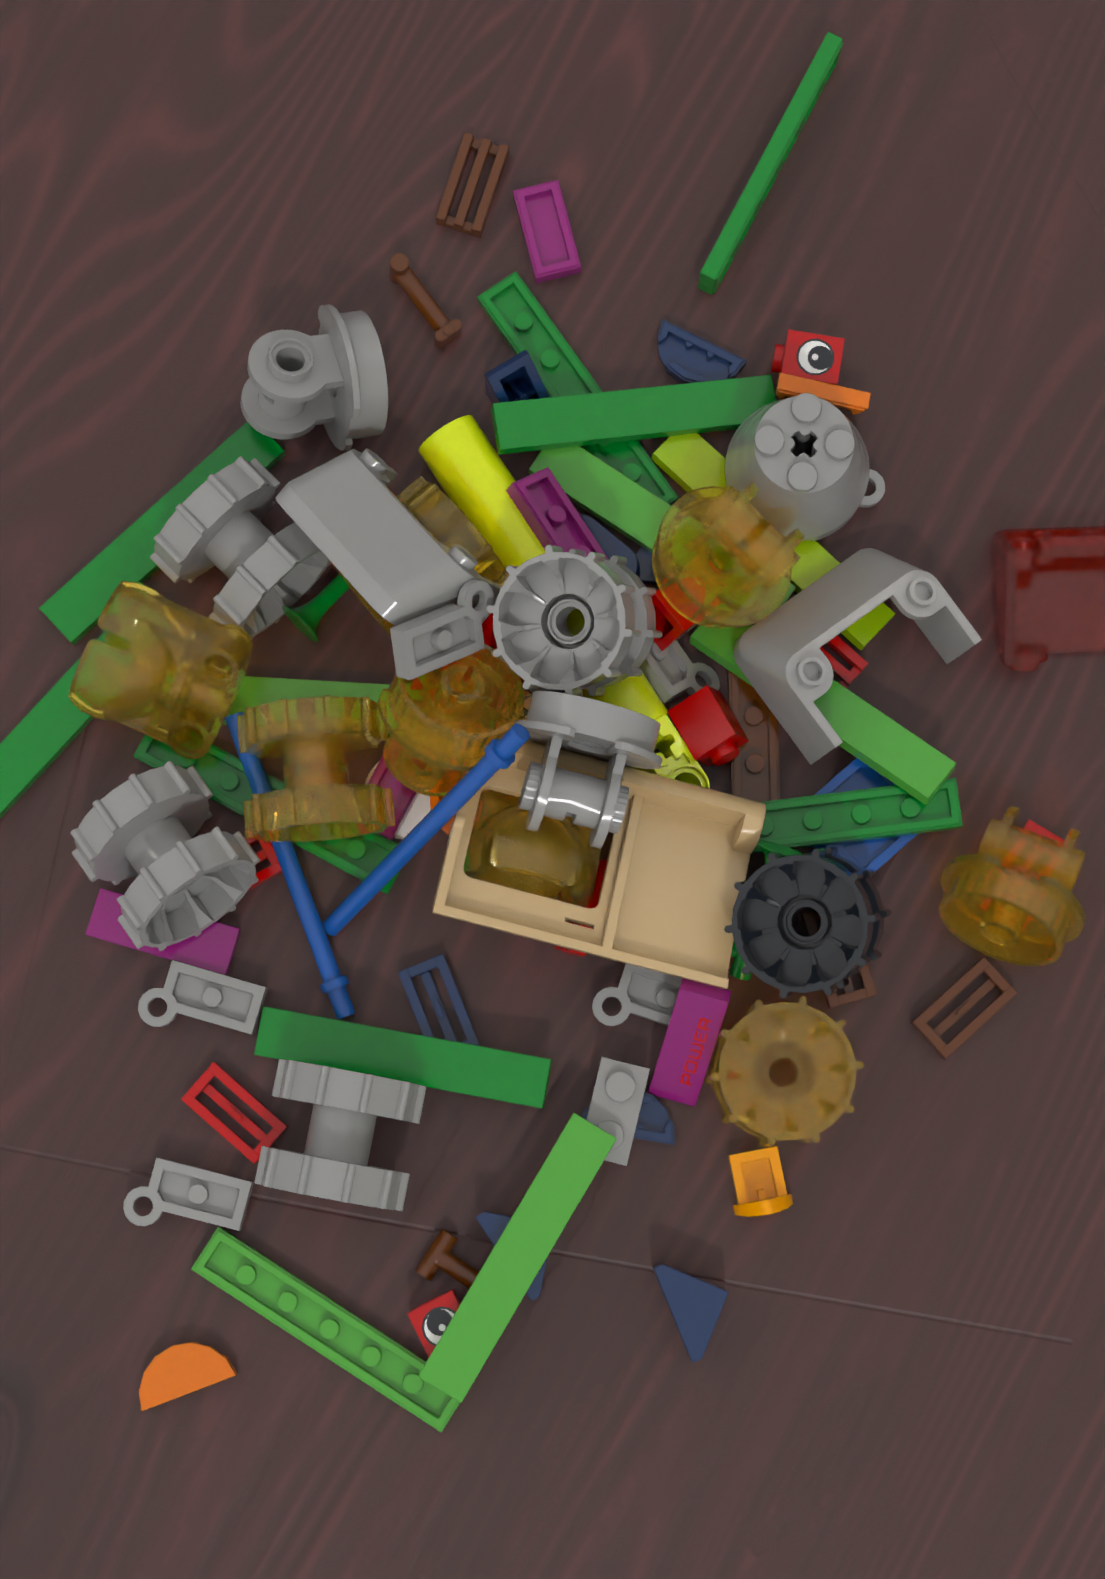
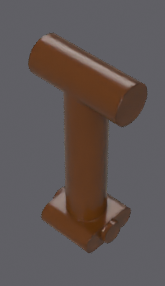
(401, 274)
(440, 1257)

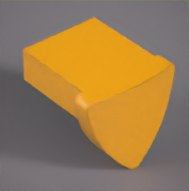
(759, 1182)

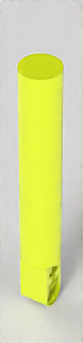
(478, 485)

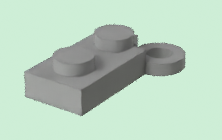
(442, 633)
(673, 673)
(641, 994)
(207, 998)
(618, 1104)
(191, 1194)

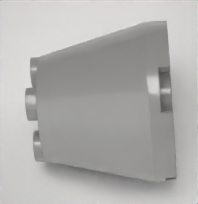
(796, 489)

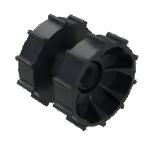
(769, 931)

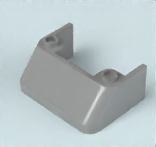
(377, 539)
(784, 651)

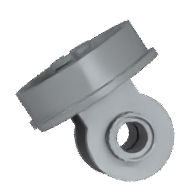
(319, 380)
(593, 731)

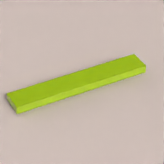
(698, 465)

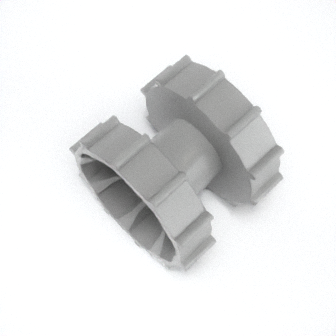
(225, 530)
(534, 614)
(148, 832)
(340, 1135)

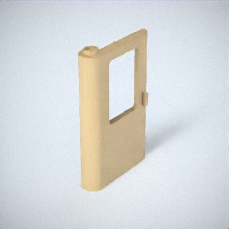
(662, 885)

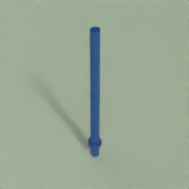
(498, 755)
(332, 979)

